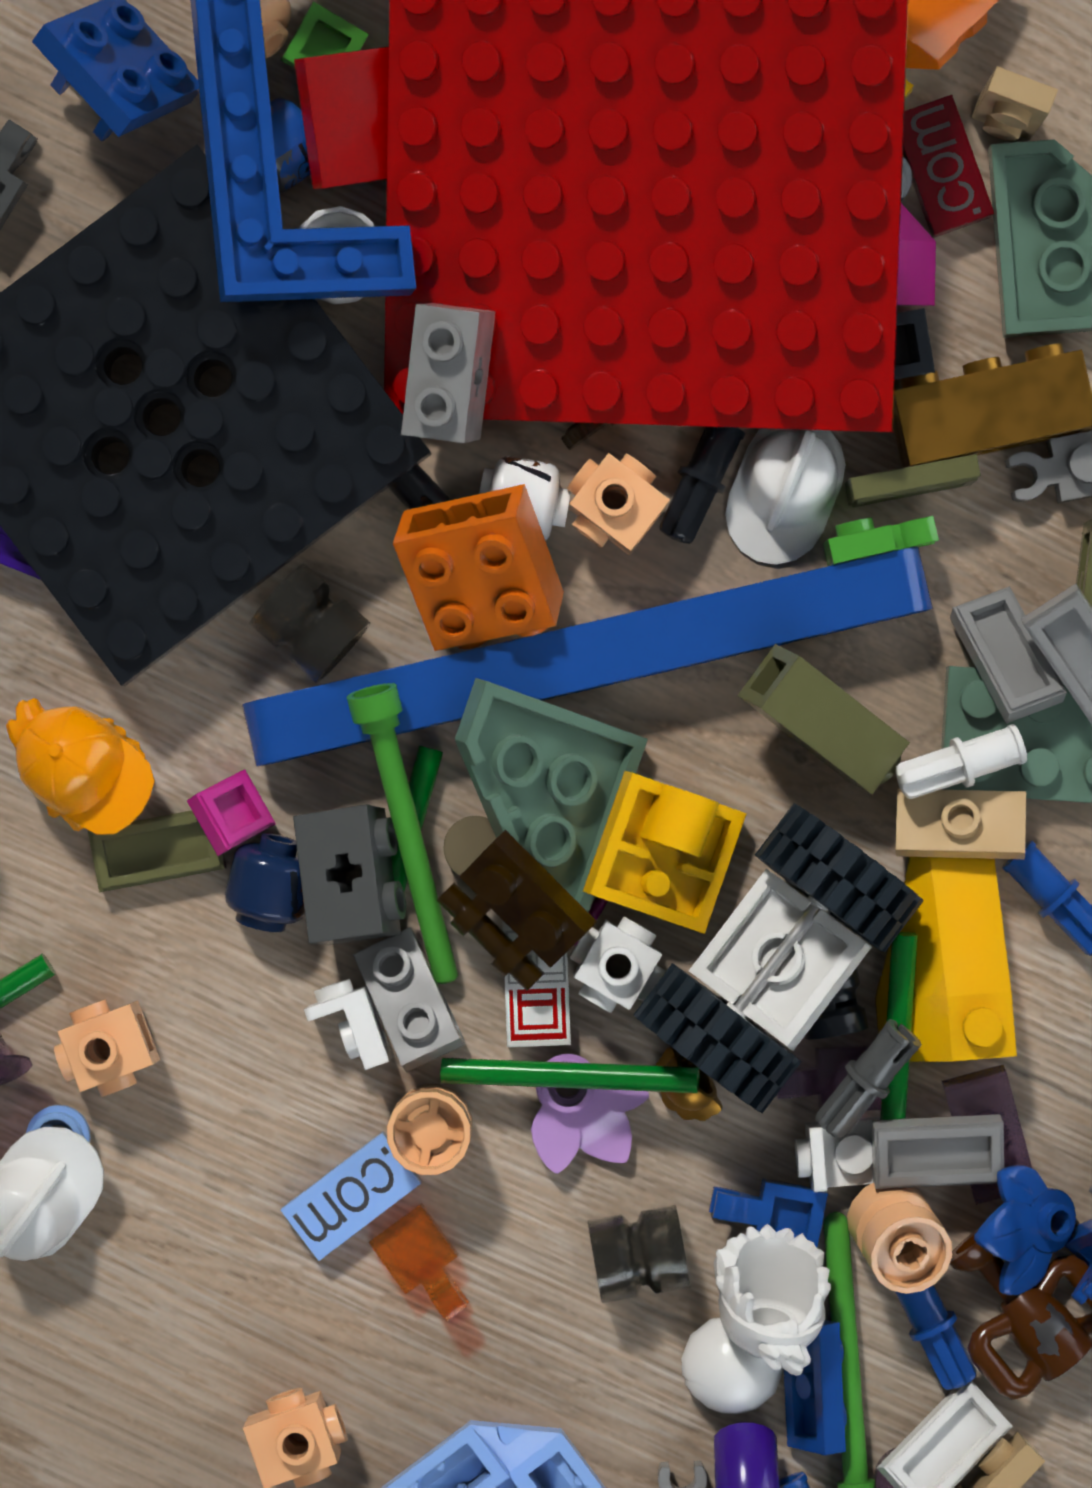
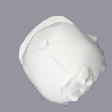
(772, 1295)

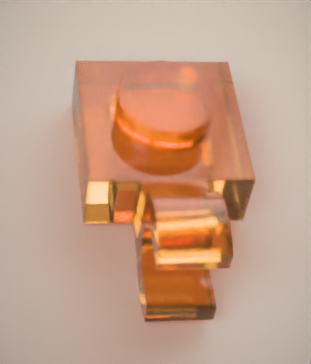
(416, 1254)

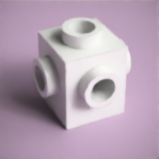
(595, 949)

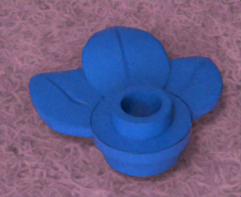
(1026, 1228)

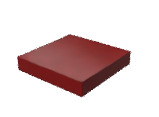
(345, 115)

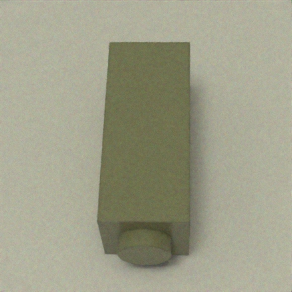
(824, 719)

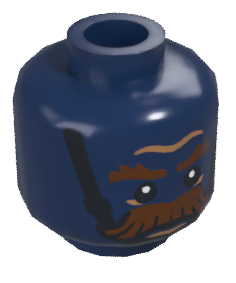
(266, 884)

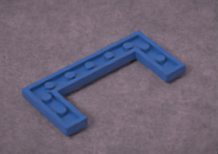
(251, 247)

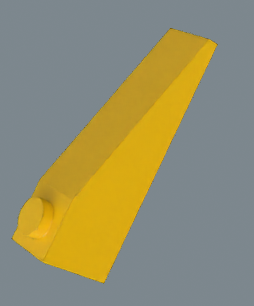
(960, 963)

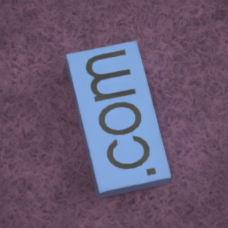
(349, 1197)

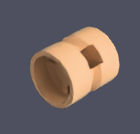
(429, 1129)
(899, 1238)

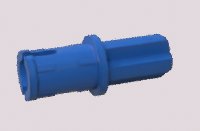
(1054, 895)
(938, 1337)

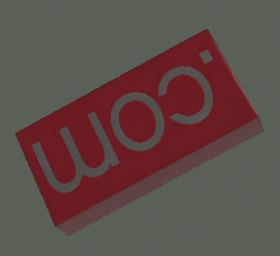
(944, 168)

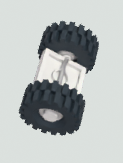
(779, 958)

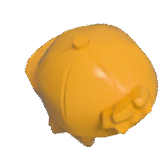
(80, 766)

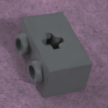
(329, 847)

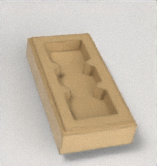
(962, 824)

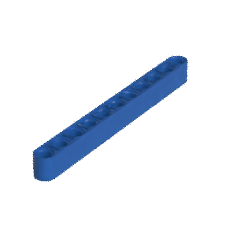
(602, 651)

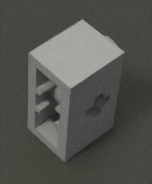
(448, 372)

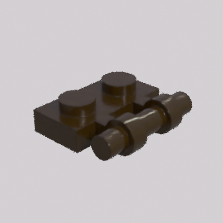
(526, 900)

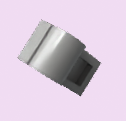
(409, 1000)

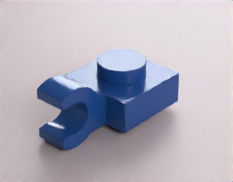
(778, 1205)

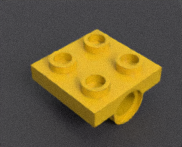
(664, 852)

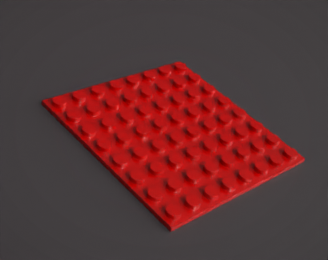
(656, 204)

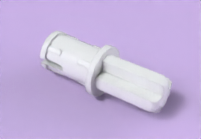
(961, 762)

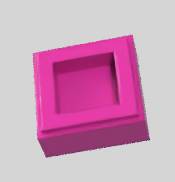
(231, 812)

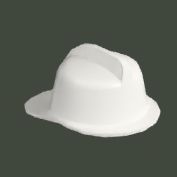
(784, 493)
(46, 1191)

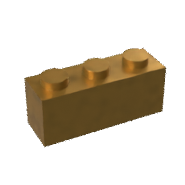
(992, 406)

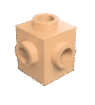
(621, 526)
(128, 1042)
(279, 1454)

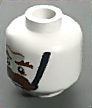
(542, 485)

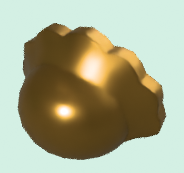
(690, 1105)

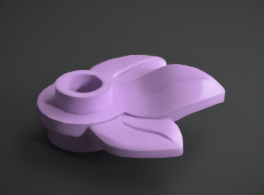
(586, 1120)

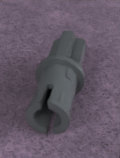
(867, 1078)

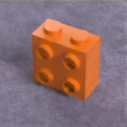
(479, 568)

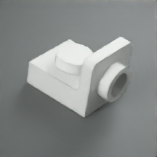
(363, 1029)
(835, 1160)

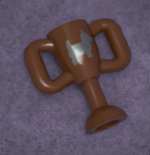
(1034, 1319)

